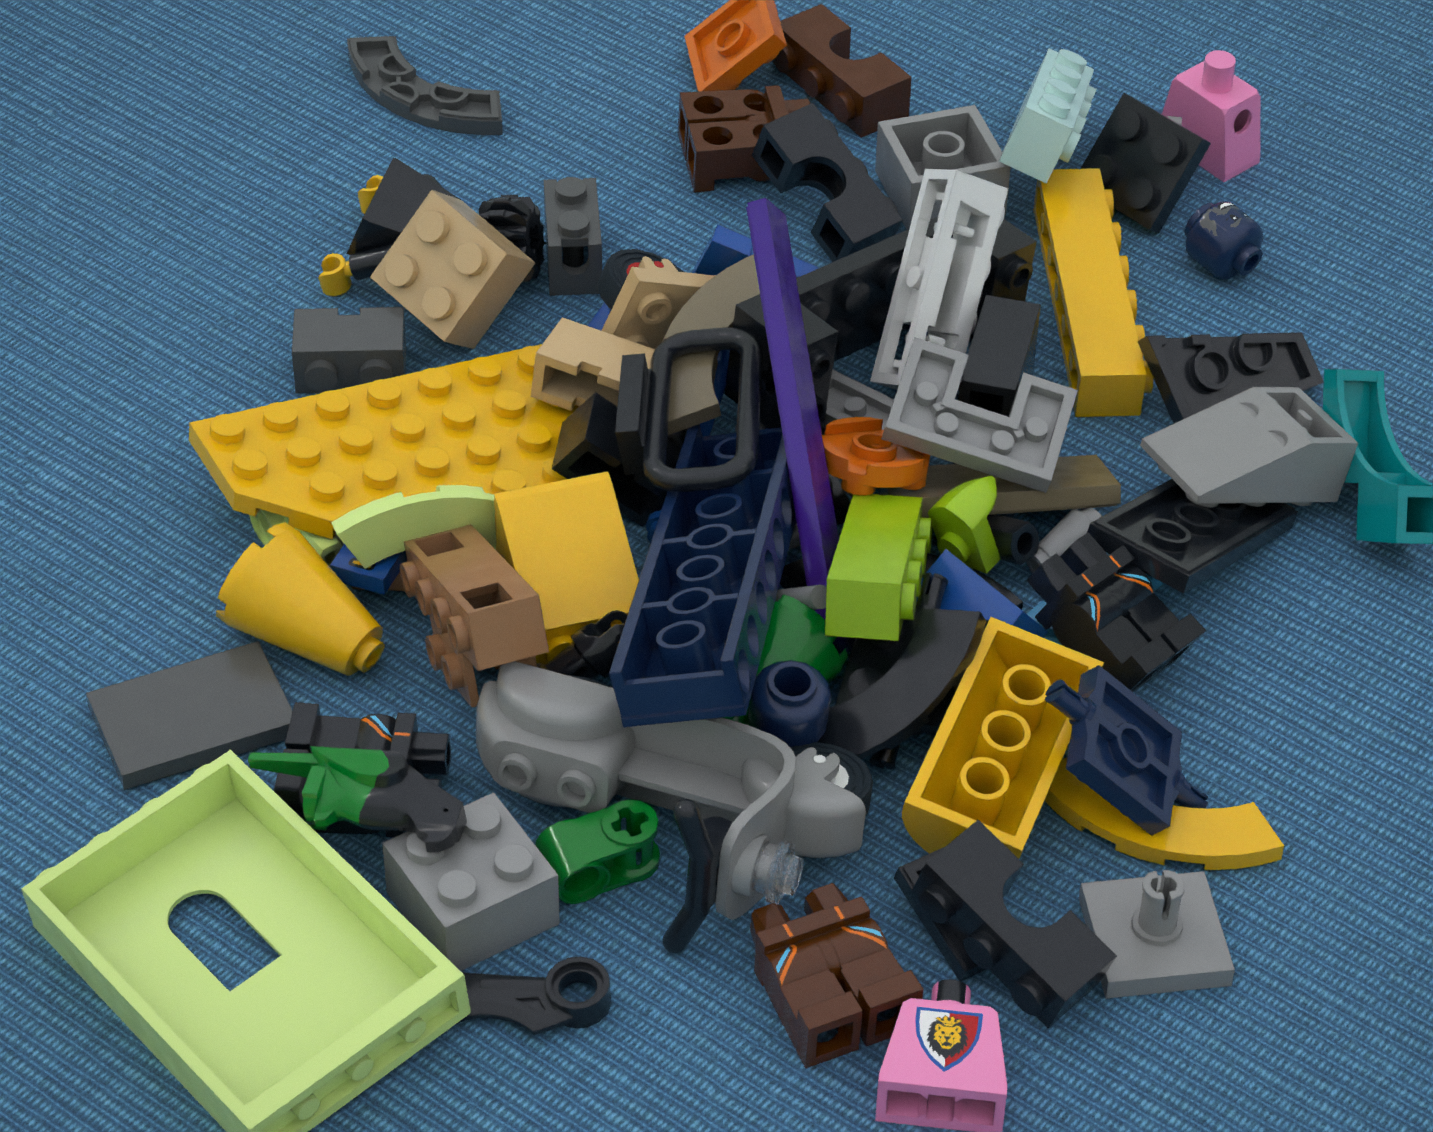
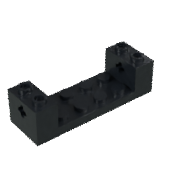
(849, 304)

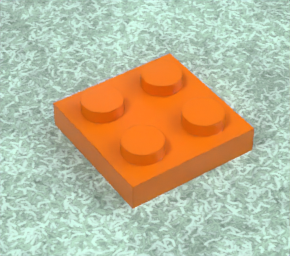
(734, 43)

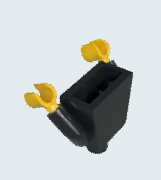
(387, 209)

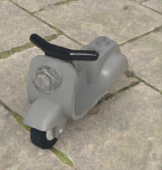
(758, 797)

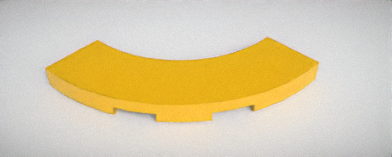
(1213, 837)

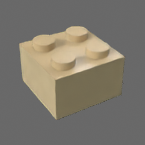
(452, 270)

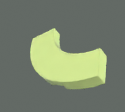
(384, 524)

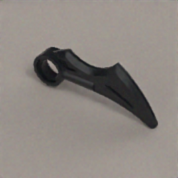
(537, 1001)

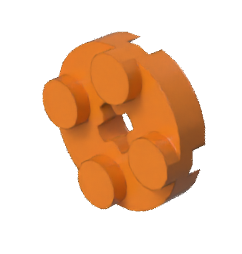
(866, 461)

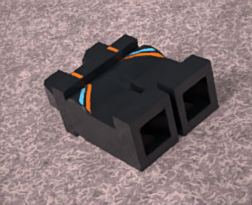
(1111, 612)
(422, 750)

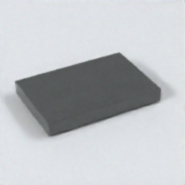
(190, 714)

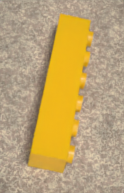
(1091, 294)

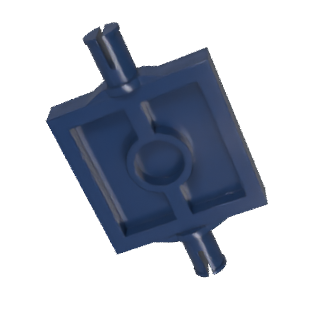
(1124, 749)

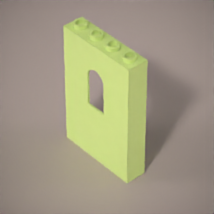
(303, 1033)

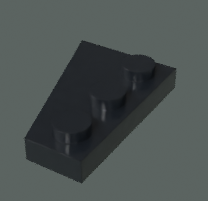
(1208, 369)

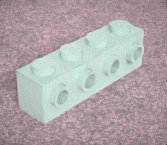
(1050, 115)

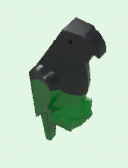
(370, 791)

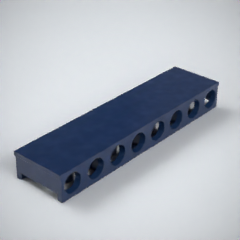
(706, 590)

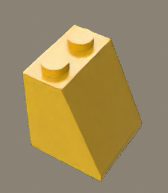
(570, 550)

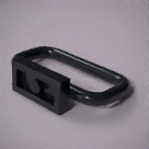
(645, 411)

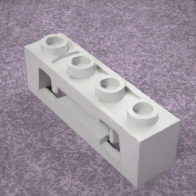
(941, 275)

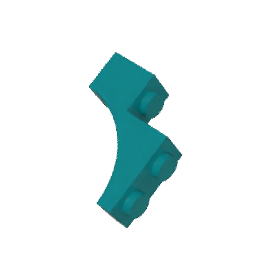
(1392, 497)

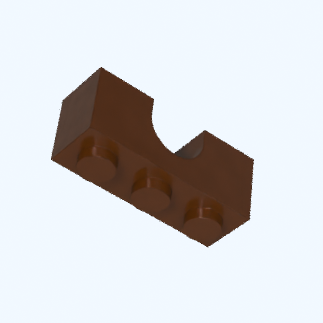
(852, 90)

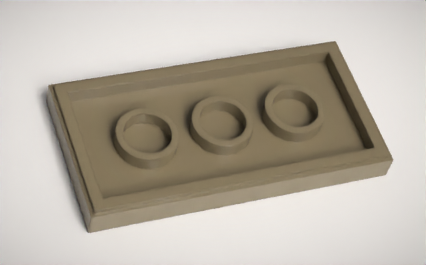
(1075, 484)

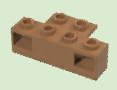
(475, 605)

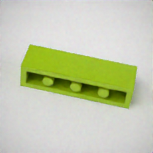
(877, 567)

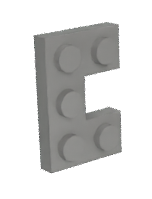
(1011, 447)

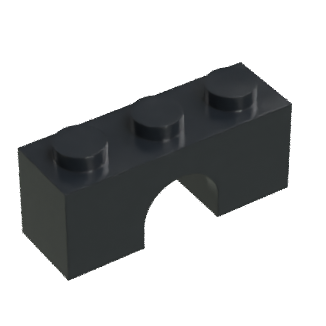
(809, 152)
(1040, 966)

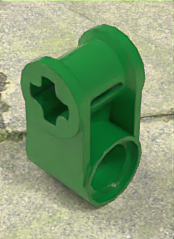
(597, 855)

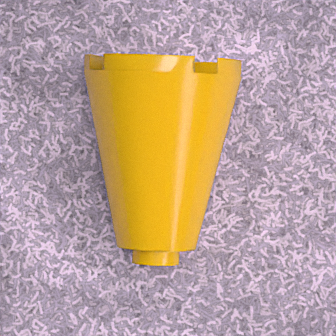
(299, 604)

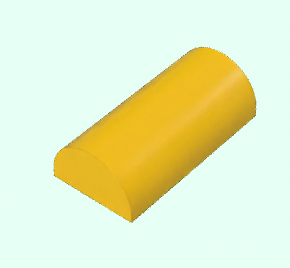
(996, 742)

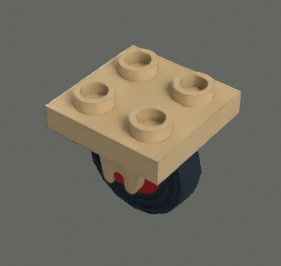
(644, 294)

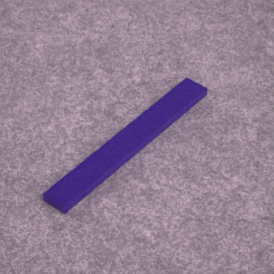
(795, 394)

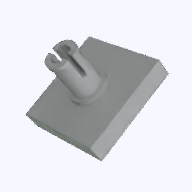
(1160, 931)

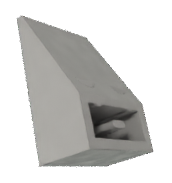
(1256, 450)

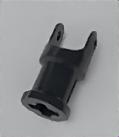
(591, 649)

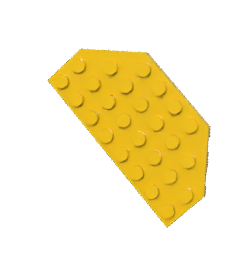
(384, 438)

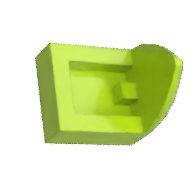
(962, 523)

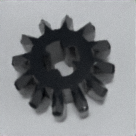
(520, 223)

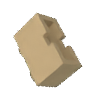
(579, 362)

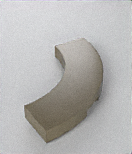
(694, 373)

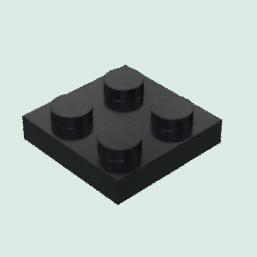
(1145, 161)

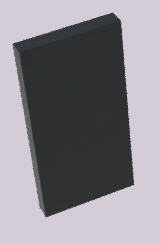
(1188, 541)

